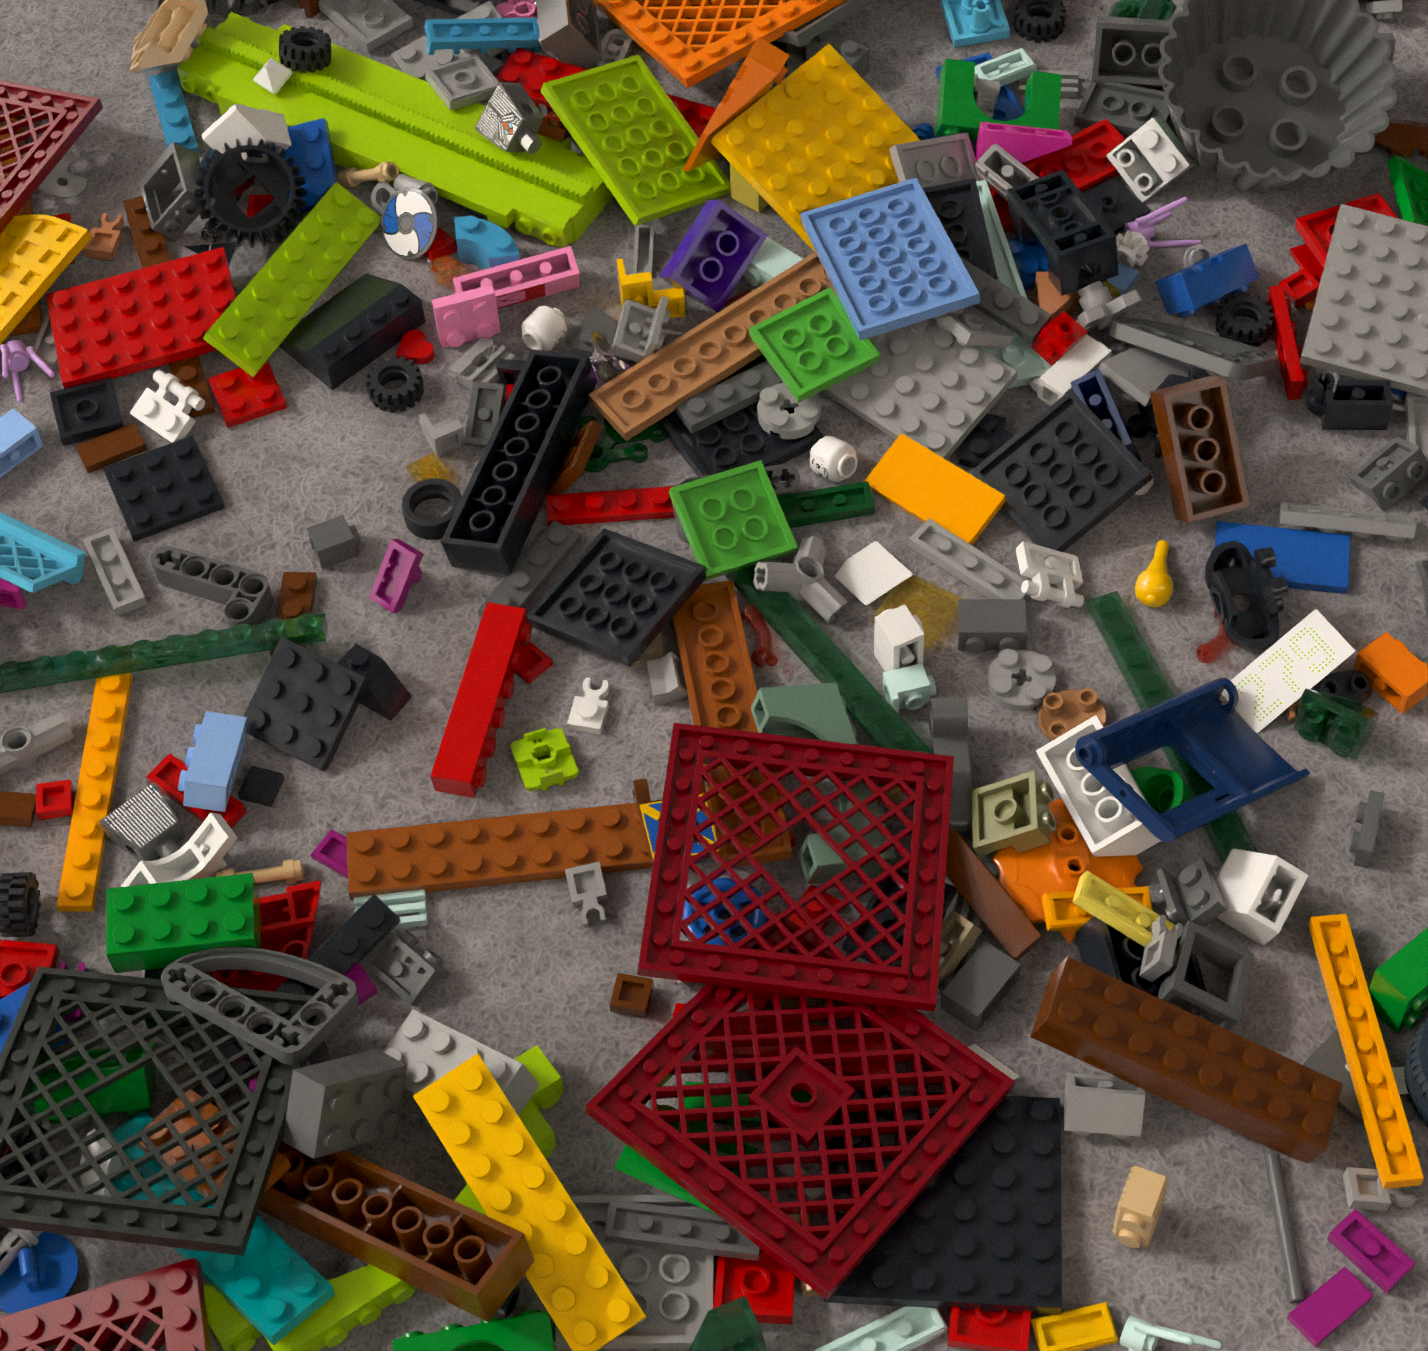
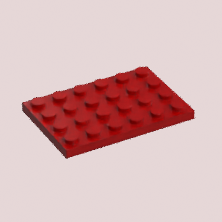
(139, 317)

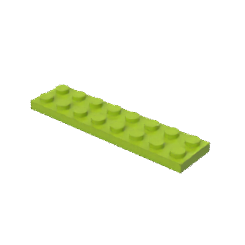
(293, 279)

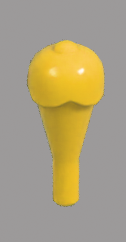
(1155, 585)

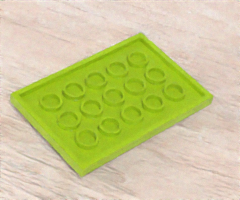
(634, 139)

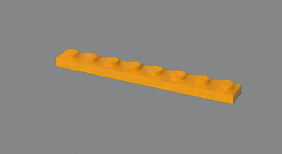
(94, 794)
(1365, 1052)

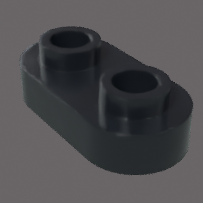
(1344, 685)

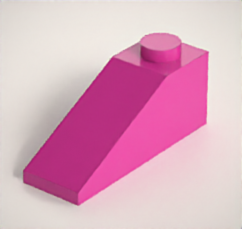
(1021, 141)

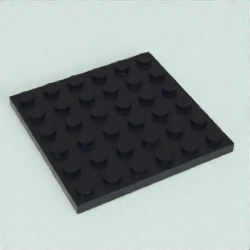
(980, 1228)

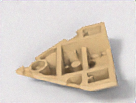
(169, 35)

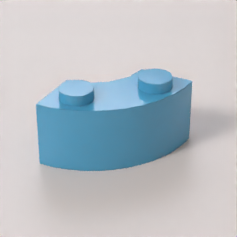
(483, 243)

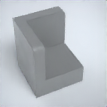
(443, 436)

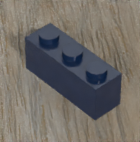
(1099, 399)

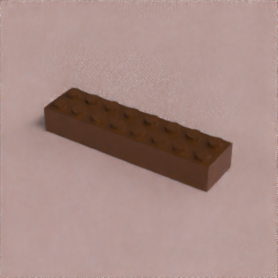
(1187, 1060)
(401, 1228)

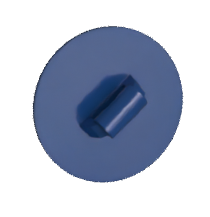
(39, 1274)

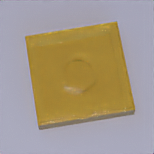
(927, 601)

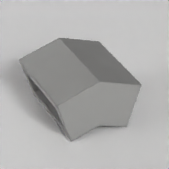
(666, 679)

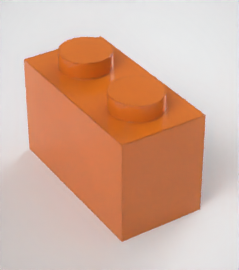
(1394, 672)

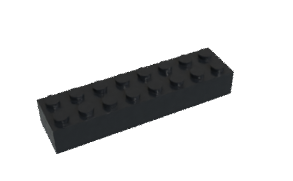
(519, 462)

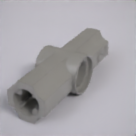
(23, 745)

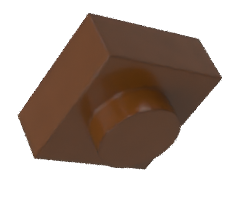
(631, 995)

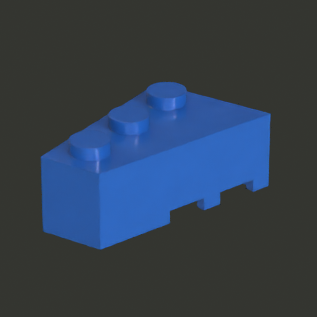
(1207, 281)

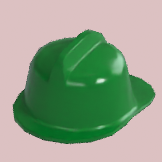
(1161, 787)

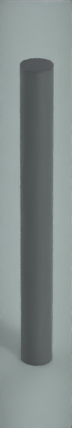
(1284, 1228)

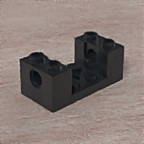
(1073, 233)

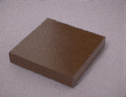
(575, 458)

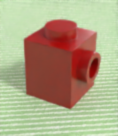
(1058, 338)

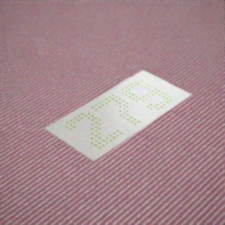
(1287, 669)

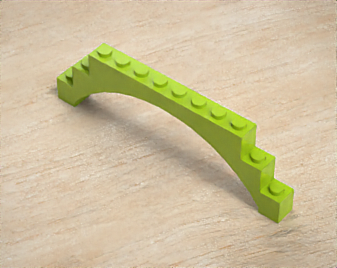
(368, 1290)

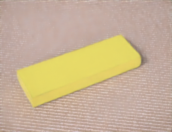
(1116, 908)

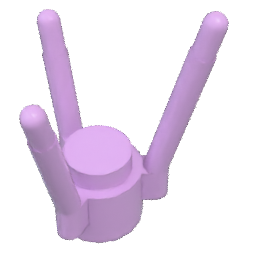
(1145, 226)
(16, 358)

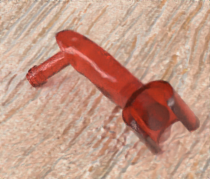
(1209, 651)
(763, 652)

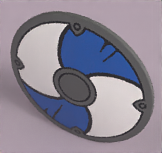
(409, 223)

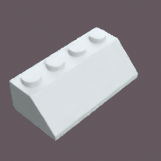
(1099, 816)

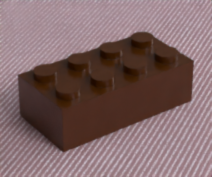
(1200, 449)

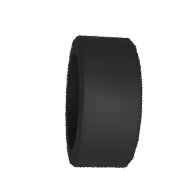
(423, 490)

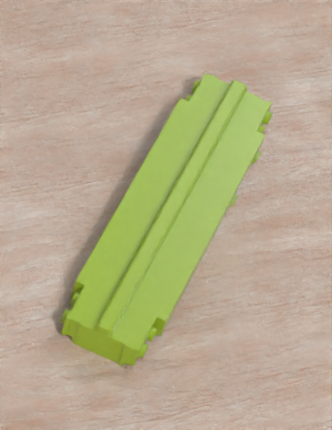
(400, 119)

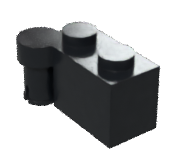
(1354, 403)

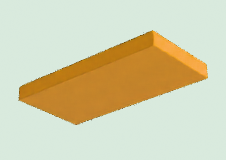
(934, 489)

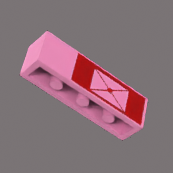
(526, 278)

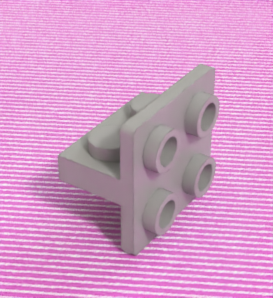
(640, 330)

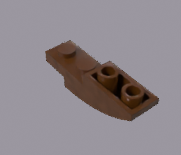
(1404, 137)

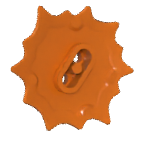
(1050, 867)

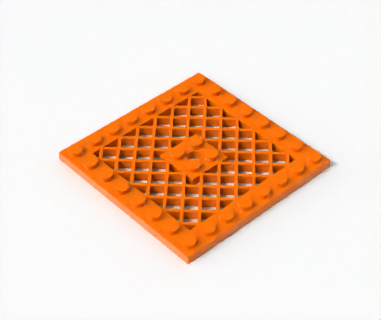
(678, 49)

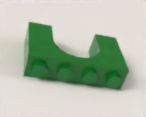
(960, 114)
(527, 1332)

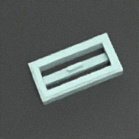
(1006, 73)
(402, 897)

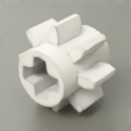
(1131, 249)

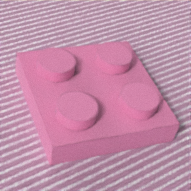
(466, 316)

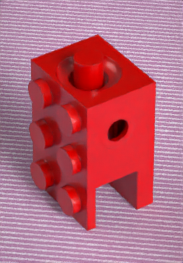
(1318, 229)

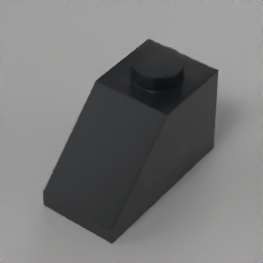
(385, 691)

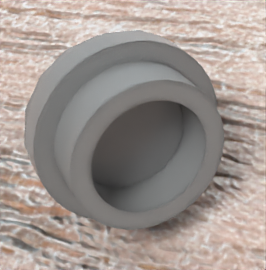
(1196, 254)

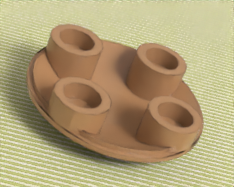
(1068, 710)

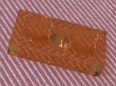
(446, 269)

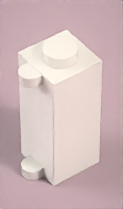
(1077, 362)

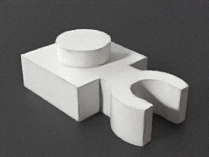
(590, 711)

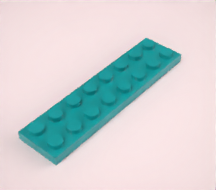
(267, 1284)

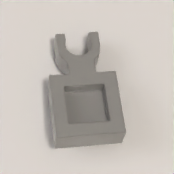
(586, 889)
(1366, 1192)

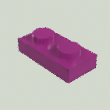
(1371, 1251)

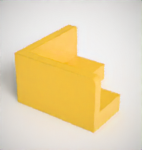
(640, 289)

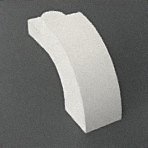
(195, 860)

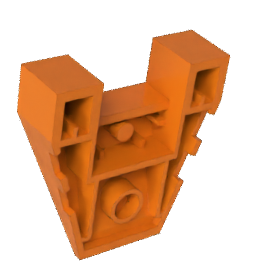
(754, 80)

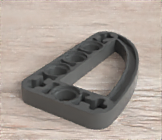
(1196, 347)
(296, 1030)

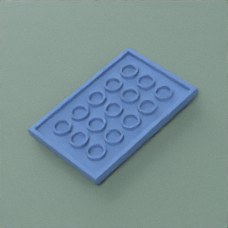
(889, 259)

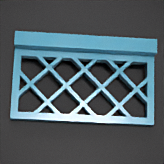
(33, 548)

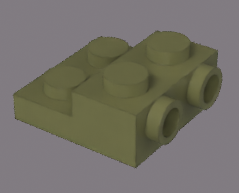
(1012, 814)

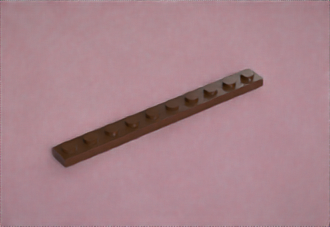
(153, 251)

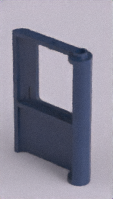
(1207, 738)

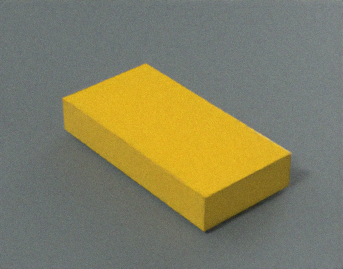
(1075, 1329)

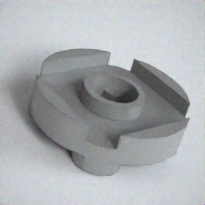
(788, 425)
(1020, 662)

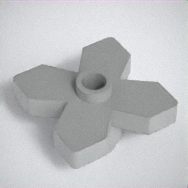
(1101, 308)

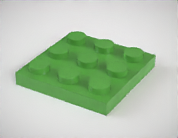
(813, 345)
(733, 519)

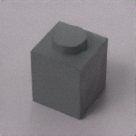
(333, 541)

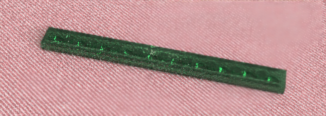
(161, 653)
(830, 665)
(1150, 689)

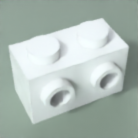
(898, 639)

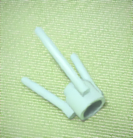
(1143, 1336)

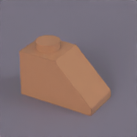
(1050, 299)

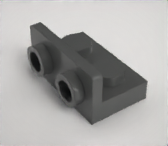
(1391, 472)
(1192, 894)
(405, 966)

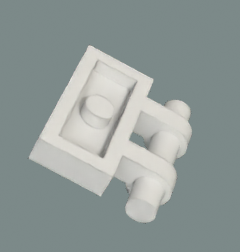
(162, 416)
(1052, 567)

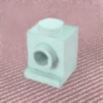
(908, 687)

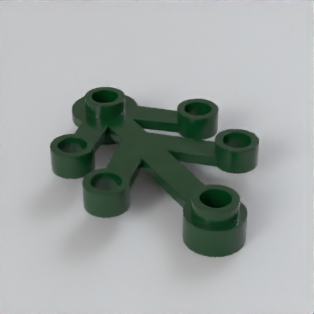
(604, 451)

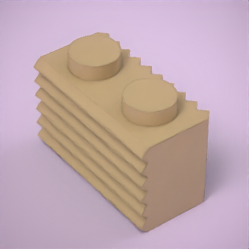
(1139, 1207)

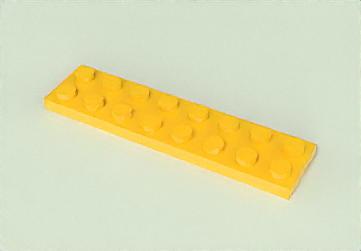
(524, 1193)

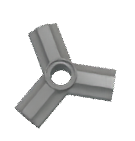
(803, 579)

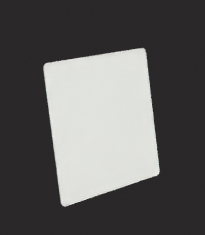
(872, 573)

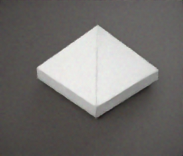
(272, 76)

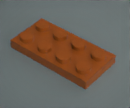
(280, 1166)

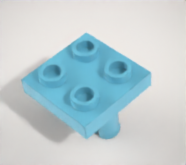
(975, 21)

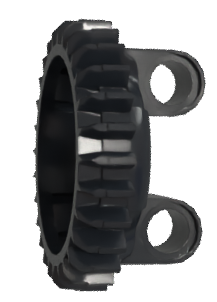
(236, 176)

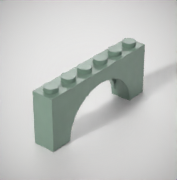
(821, 714)

